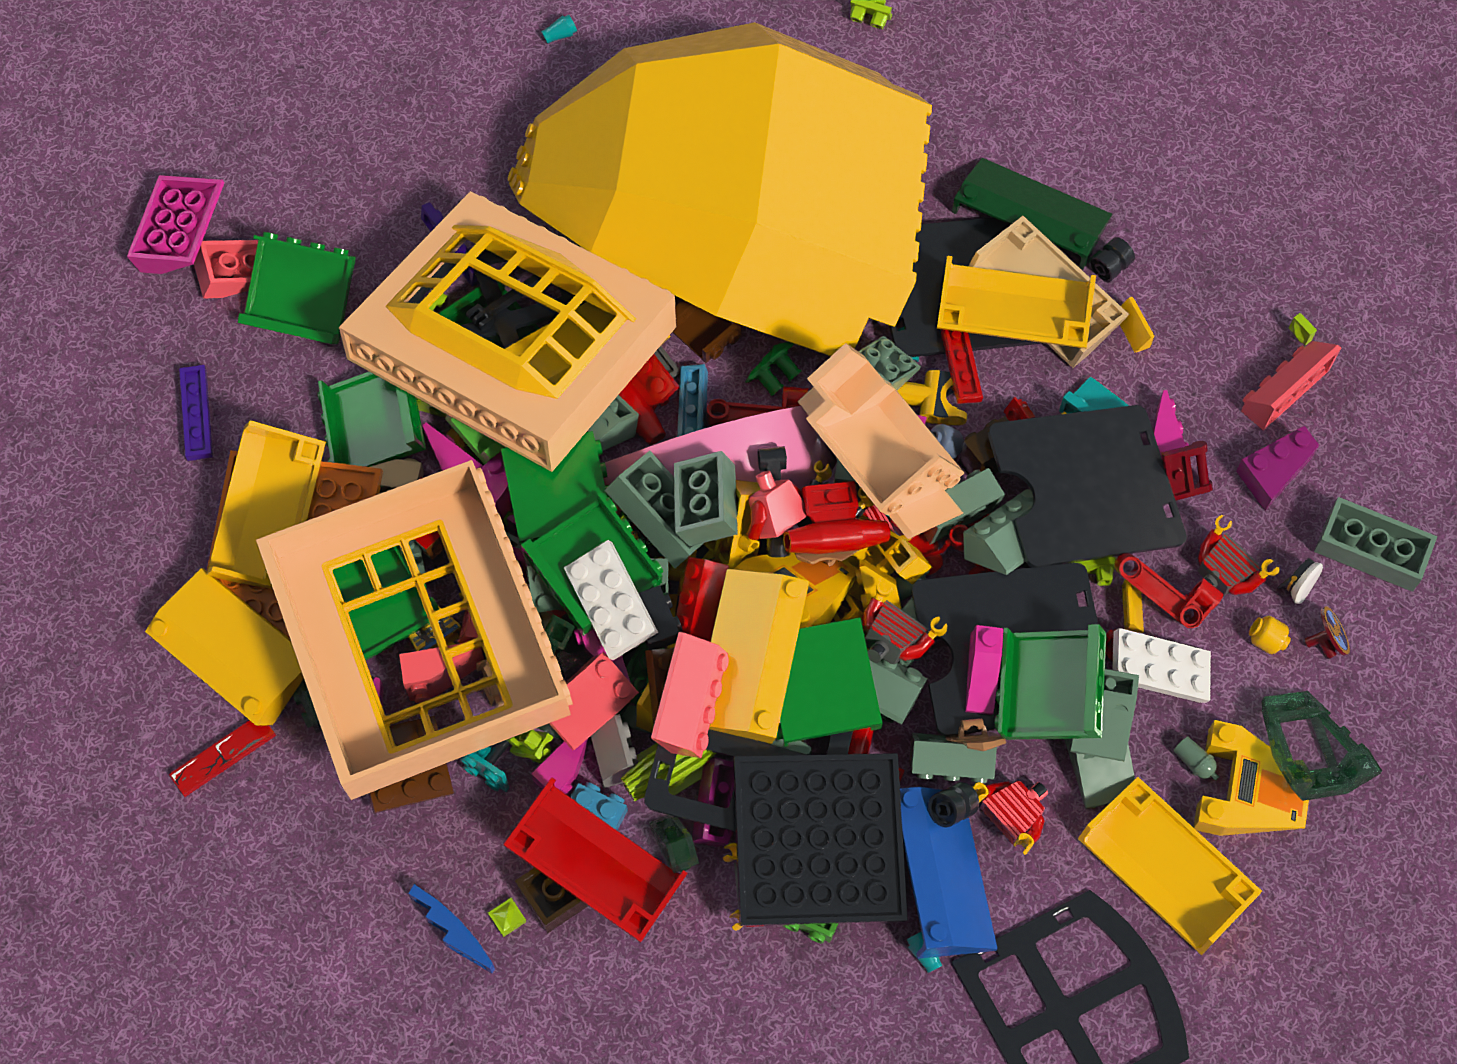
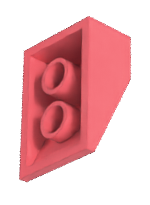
(225, 267)
(427, 675)
(597, 695)

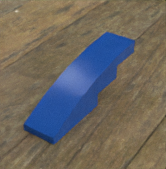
(457, 935)

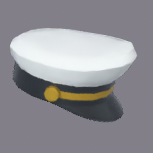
(1302, 580)

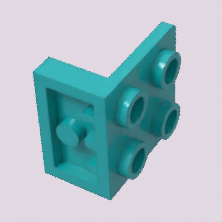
(1090, 397)
(476, 764)

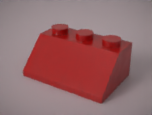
(701, 597)

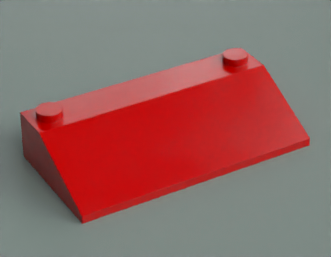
(594, 861)

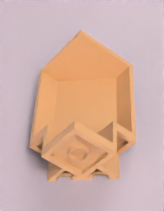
(882, 442)

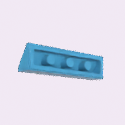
(692, 399)

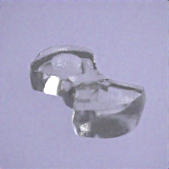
(569, 660)

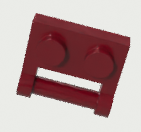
(1179, 470)

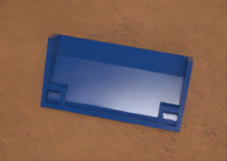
(944, 881)

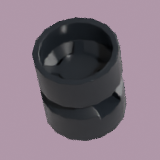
(1115, 257)
(953, 804)

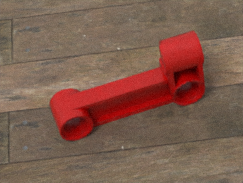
(736, 411)
(1201, 598)

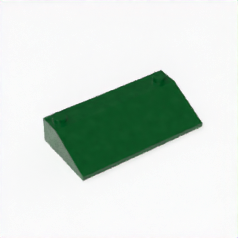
(1055, 214)

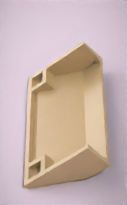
(1027, 251)

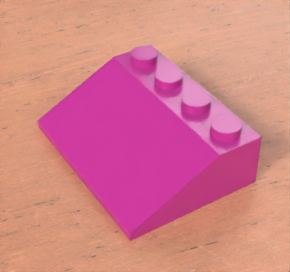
(174, 223)

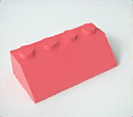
(1289, 382)
(690, 696)

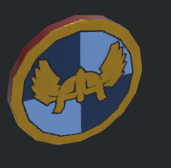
(1334, 632)

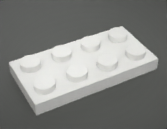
(610, 600)
(1163, 665)

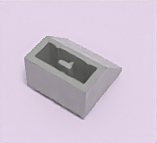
(612, 751)

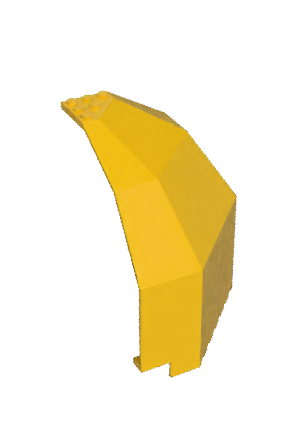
(741, 179)

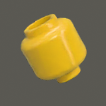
(1269, 634)

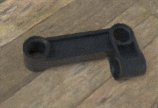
(773, 460)

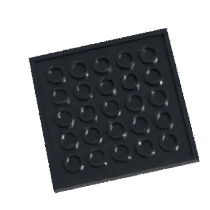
(819, 839)

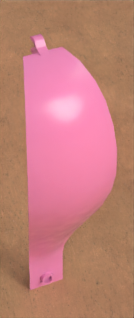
(740, 444)

